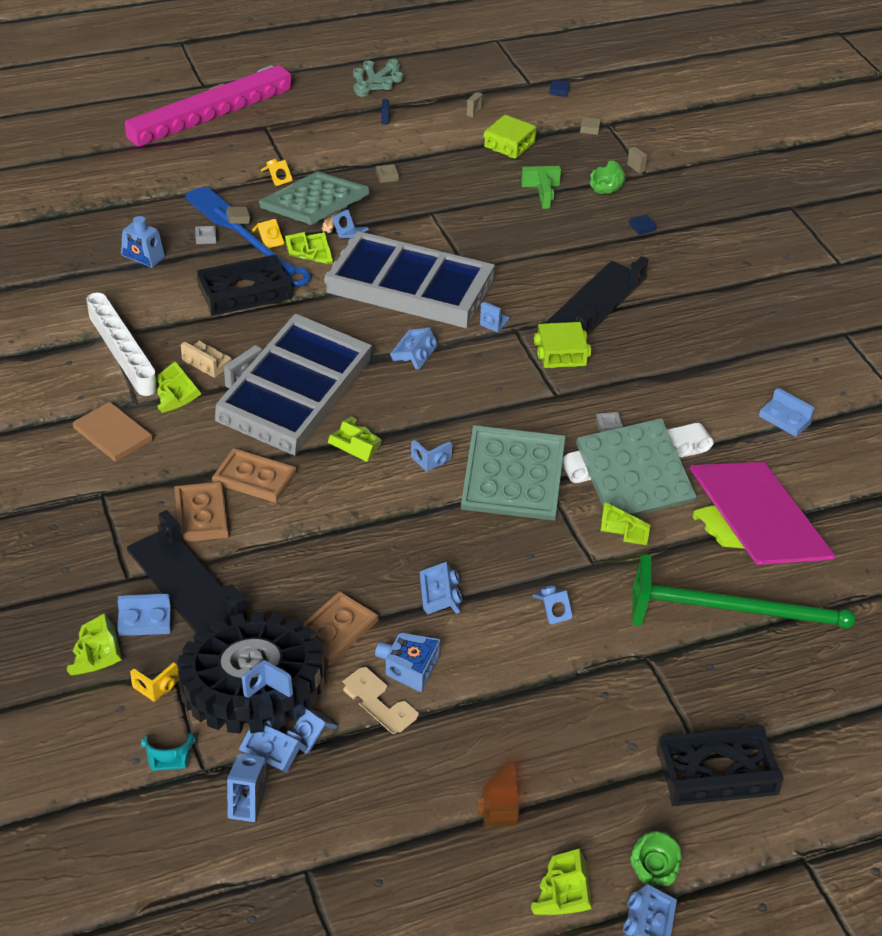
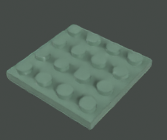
(314, 197)
(636, 468)
(513, 473)

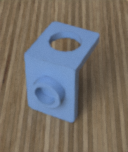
(349, 231)
(491, 316)
(432, 458)
(550, 596)
(269, 675)
(311, 726)

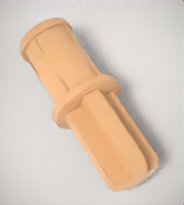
(328, 224)

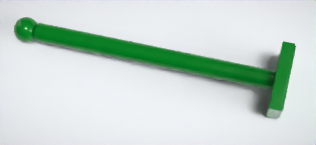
(644, 590)

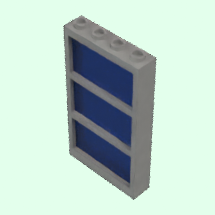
(410, 279)
(293, 384)

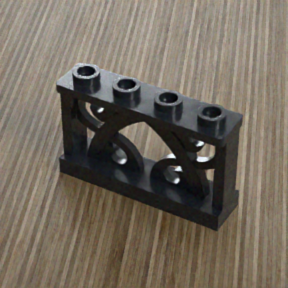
(230, 298)
(715, 788)

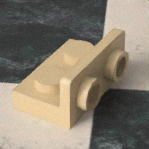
(204, 358)

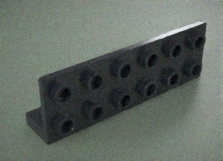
(602, 294)
(184, 578)

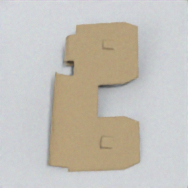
(369, 691)

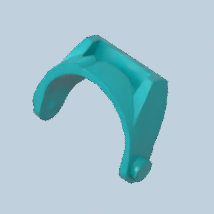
(168, 759)

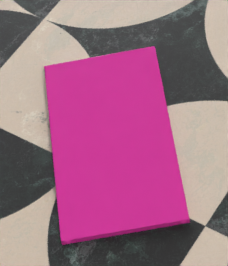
(761, 513)

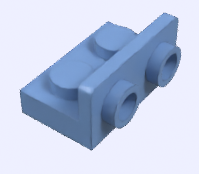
(415, 346)
(787, 412)
(440, 588)
(144, 614)
(275, 746)
(650, 913)

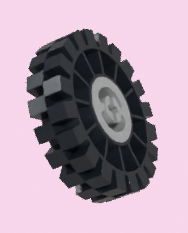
(214, 684)

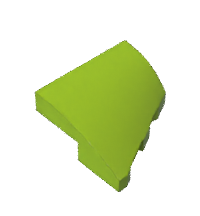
(309, 247)
(175, 388)
(355, 440)
(620, 522)
(717, 526)
(96, 647)
(565, 886)

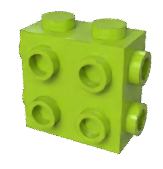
(510, 136)
(562, 345)

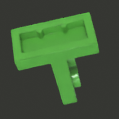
(543, 178)

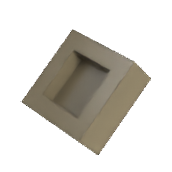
(474, 104)
(590, 125)
(637, 159)
(387, 173)
(237, 215)

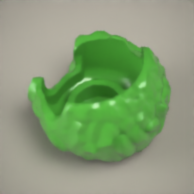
(608, 178)
(656, 858)

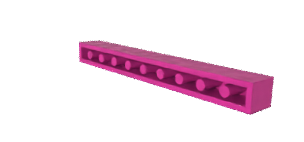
(207, 105)

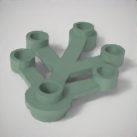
(363, 87)

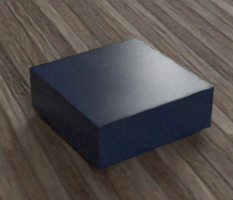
(559, 88)
(385, 112)
(642, 224)

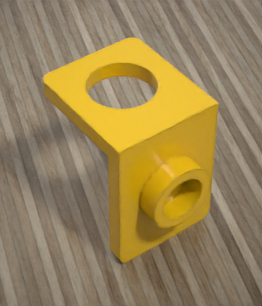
(273, 166)
(269, 233)
(161, 684)

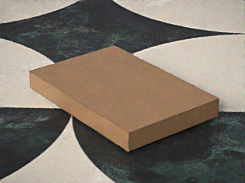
(112, 431)
(254, 475)
(201, 511)
(340, 625)

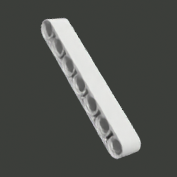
(122, 344)
(686, 439)

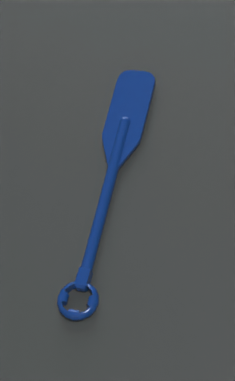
(215, 209)

